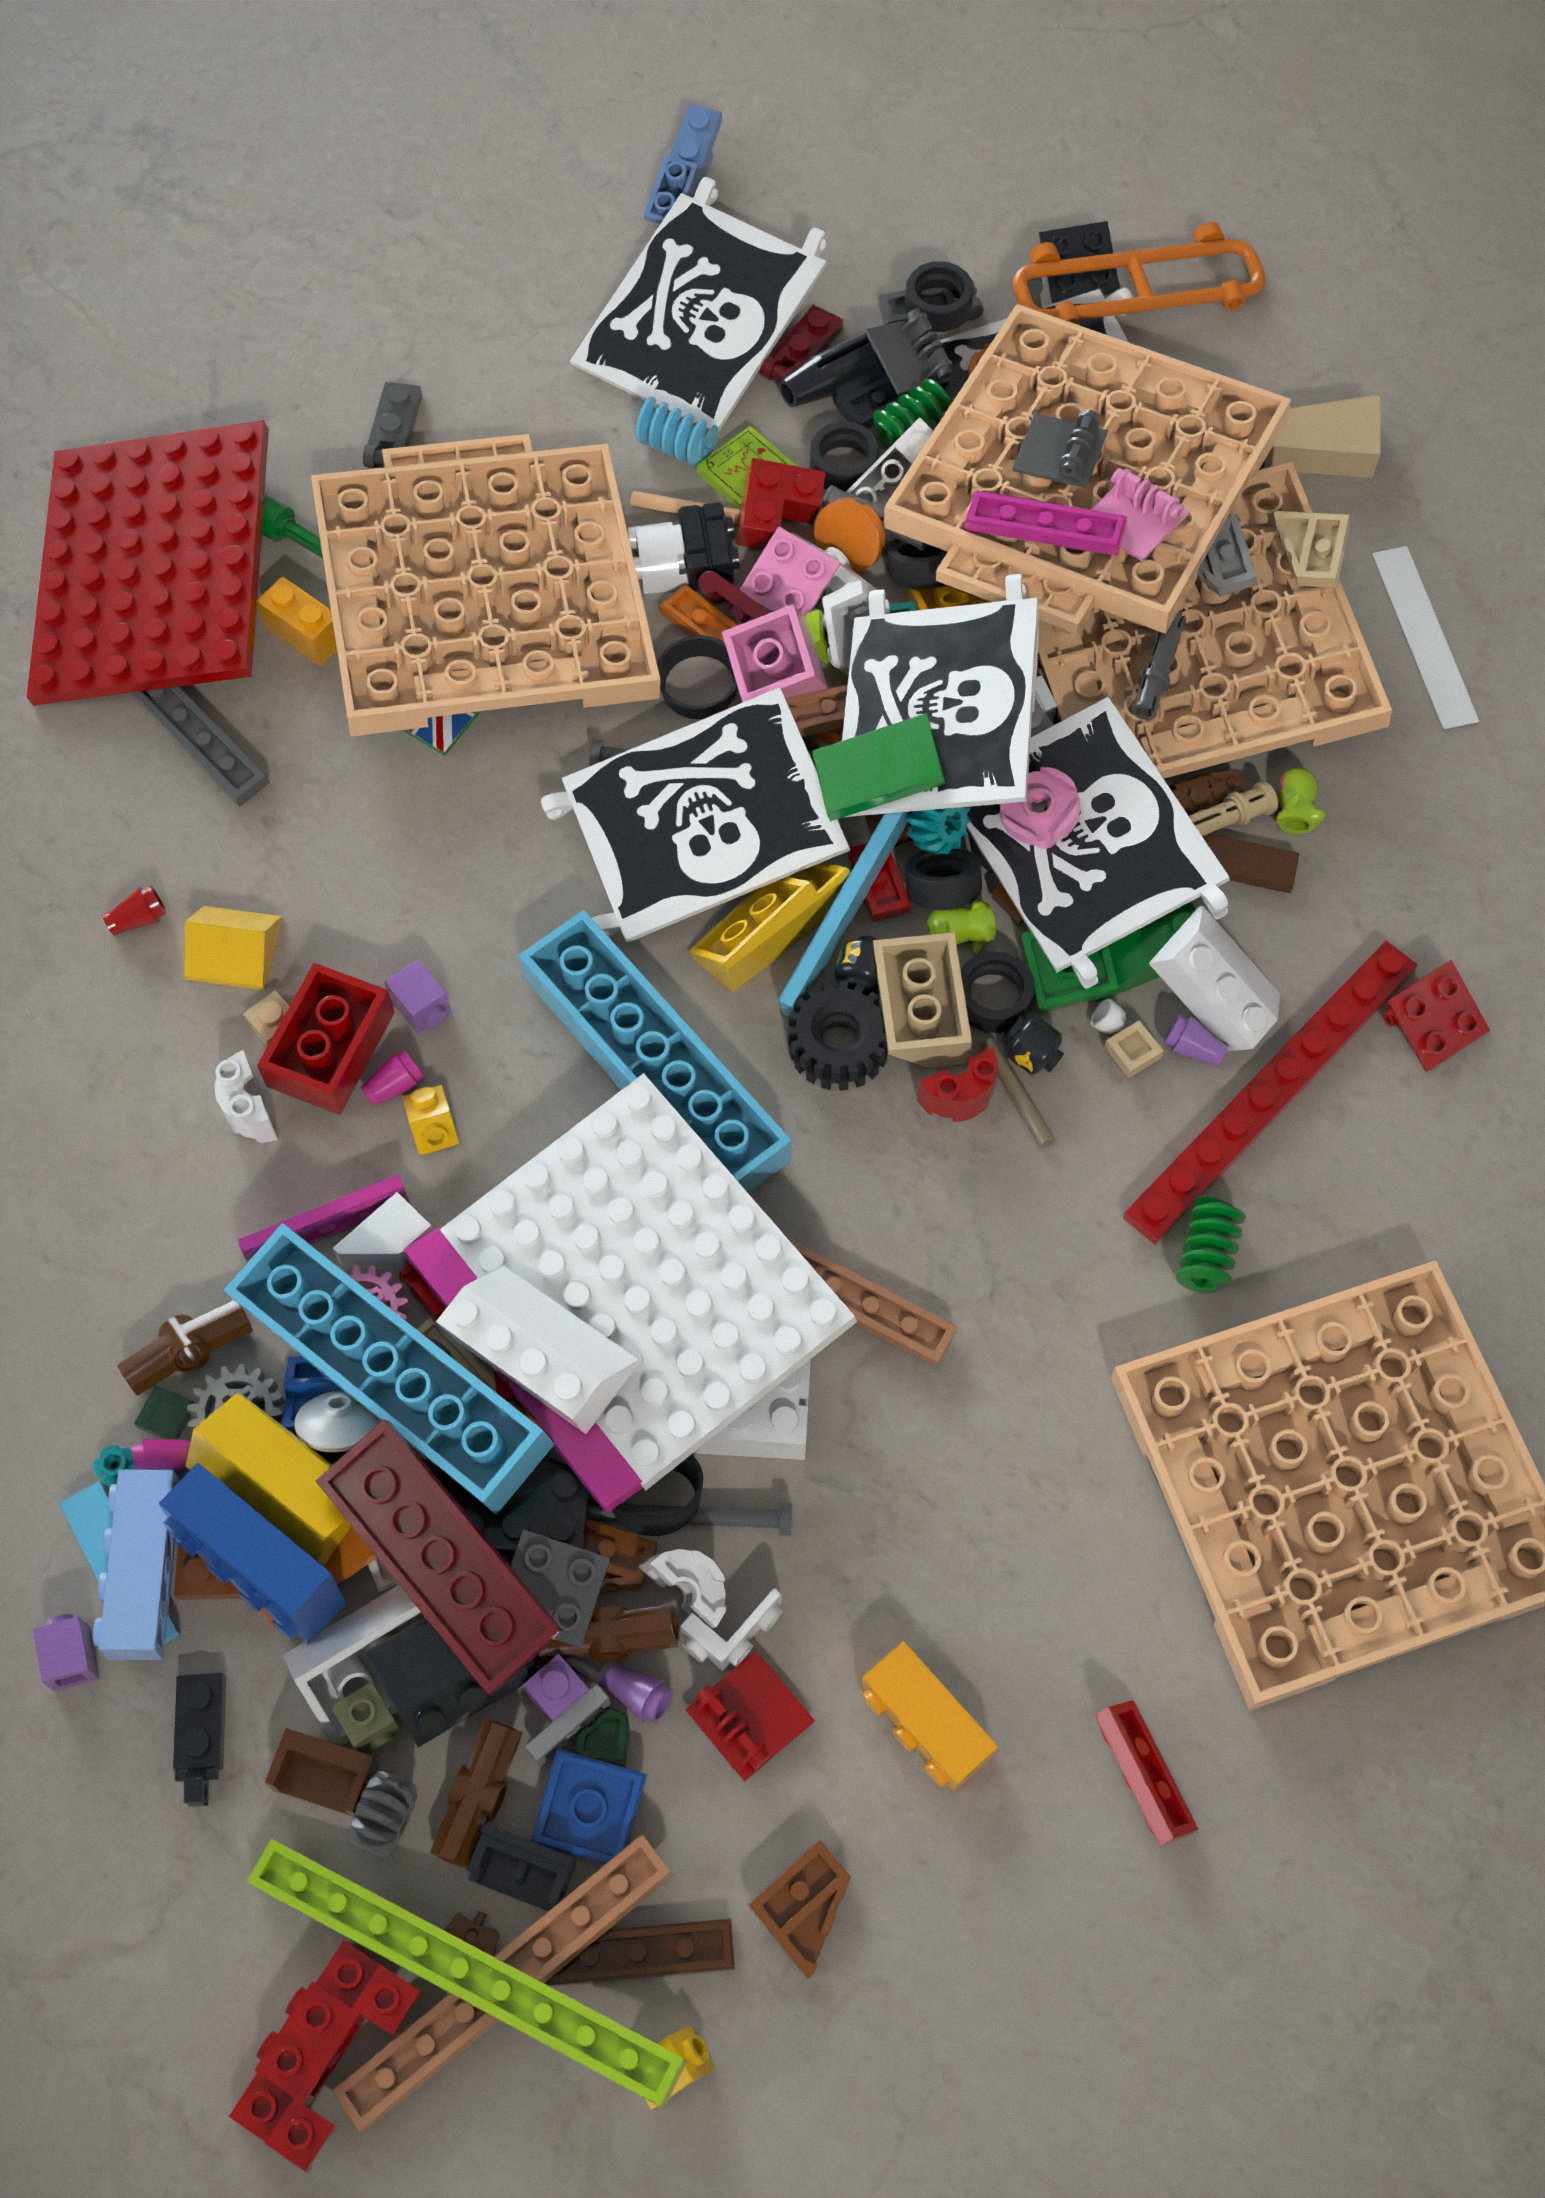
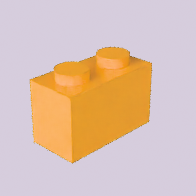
(298, 620)

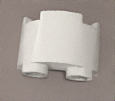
(659, 556)
(241, 1099)
(696, 1577)

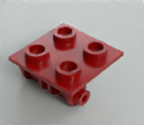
(1437, 1015)
(749, 1715)

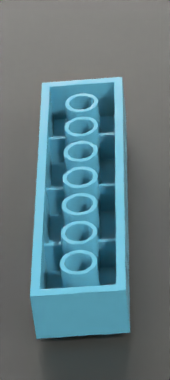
(637, 1032)
(390, 1368)

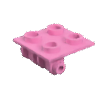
(1148, 511)
(789, 574)

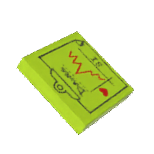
(728, 465)

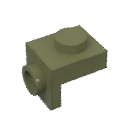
(367, 1720)

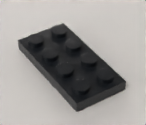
(546, 1503)

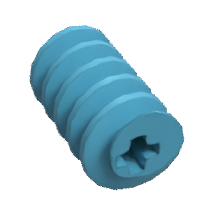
(673, 435)

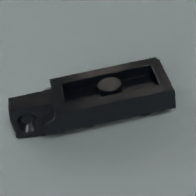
(199, 1733)

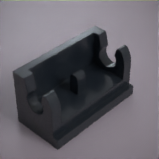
(520, 1868)

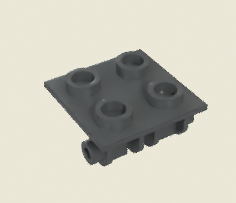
(908, 352)
(1062, 448)
(562, 1580)

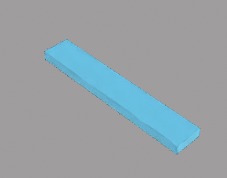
(843, 909)

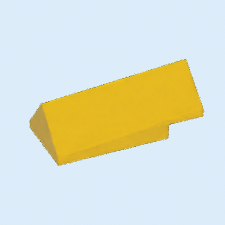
(768, 924)
(270, 1473)

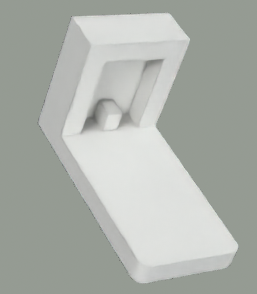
(839, 612)
(704, 1643)

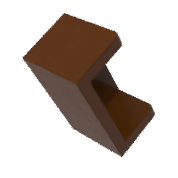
(320, 1772)

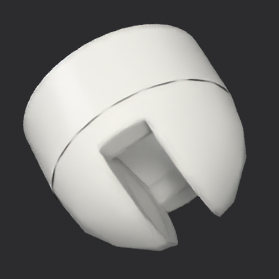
(1108, 1017)

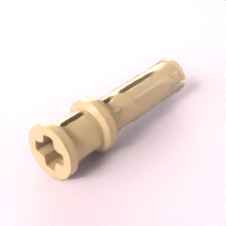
(1237, 809)

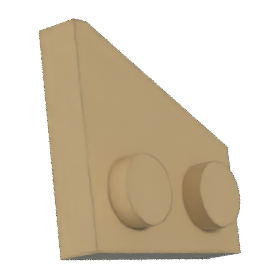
(1314, 545)

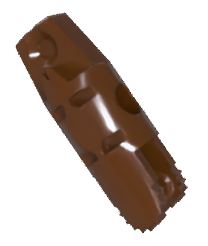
(1206, 790)

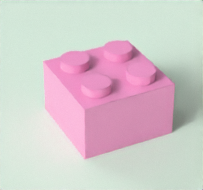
(774, 654)

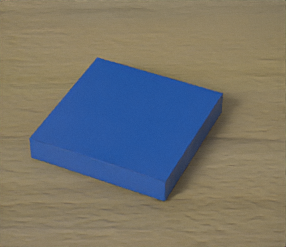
(588, 1807)

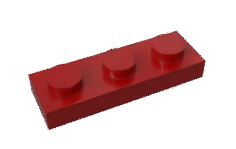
(1146, 1772)

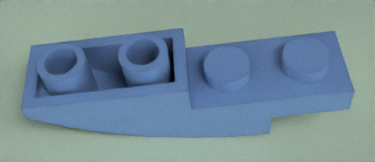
(687, 162)

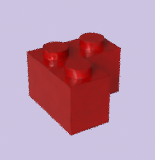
(776, 493)

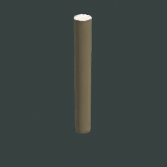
(1020, 1097)

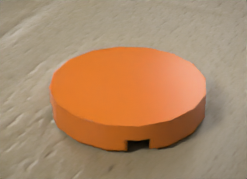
(852, 530)

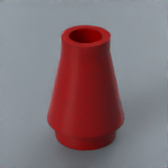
(135, 911)

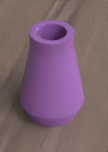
(1195, 1041)
(641, 1693)

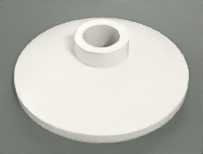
(333, 1422)

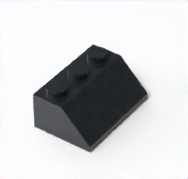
(431, 1683)

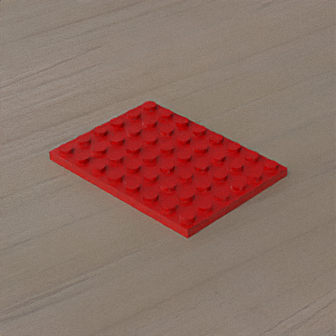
(150, 564)

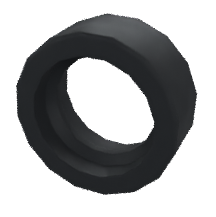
(940, 275)
(843, 435)
(913, 567)
(943, 879)
(1009, 967)

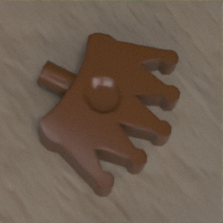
(474, 1932)

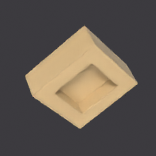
(266, 1016)
(1134, 1049)

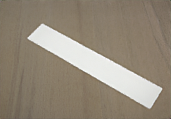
(1425, 638)

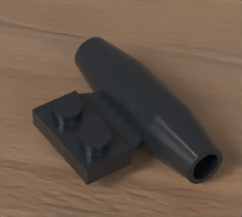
(849, 372)

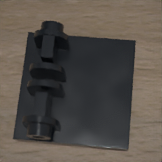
(1076, 243)

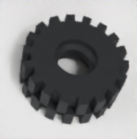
(831, 1009)

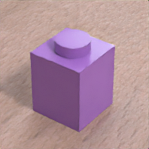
(418, 997)
(65, 1652)
(555, 1688)

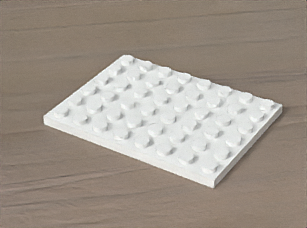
(665, 1259)

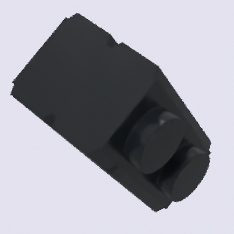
(707, 543)

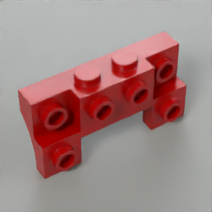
(310, 2047)

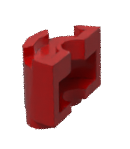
(962, 1094)

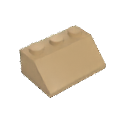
(923, 999)

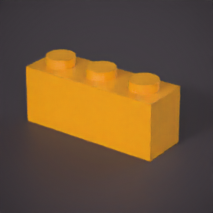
(927, 1717)

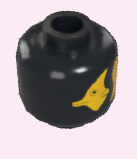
(858, 964)
(1032, 1044)

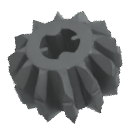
(382, 1814)

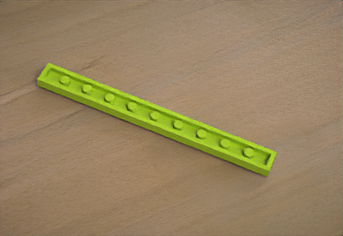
(469, 1973)

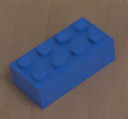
(251, 1555)

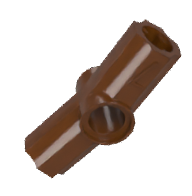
(184, 1345)
(619, 1631)
(476, 1793)

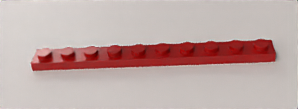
(1269, 1092)

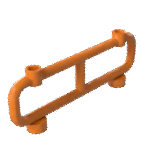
(1208, 242)

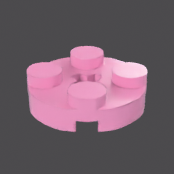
(1048, 826)

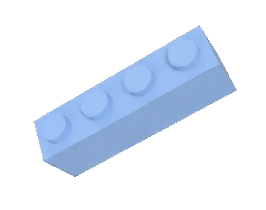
(138, 1568)

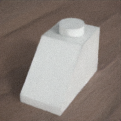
(383, 1237)

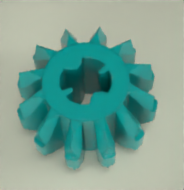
(939, 828)

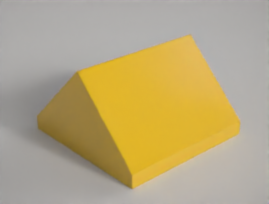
(230, 947)

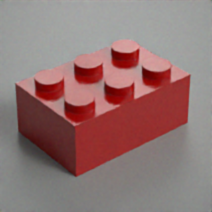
(326, 1038)

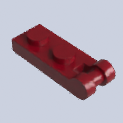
(809, 337)
(720, 591)

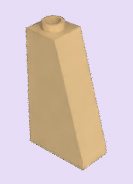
(1331, 438)

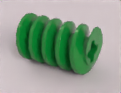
(898, 417)
(1209, 1245)

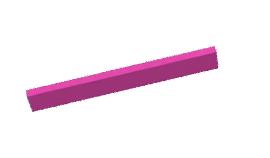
(588, 1455)

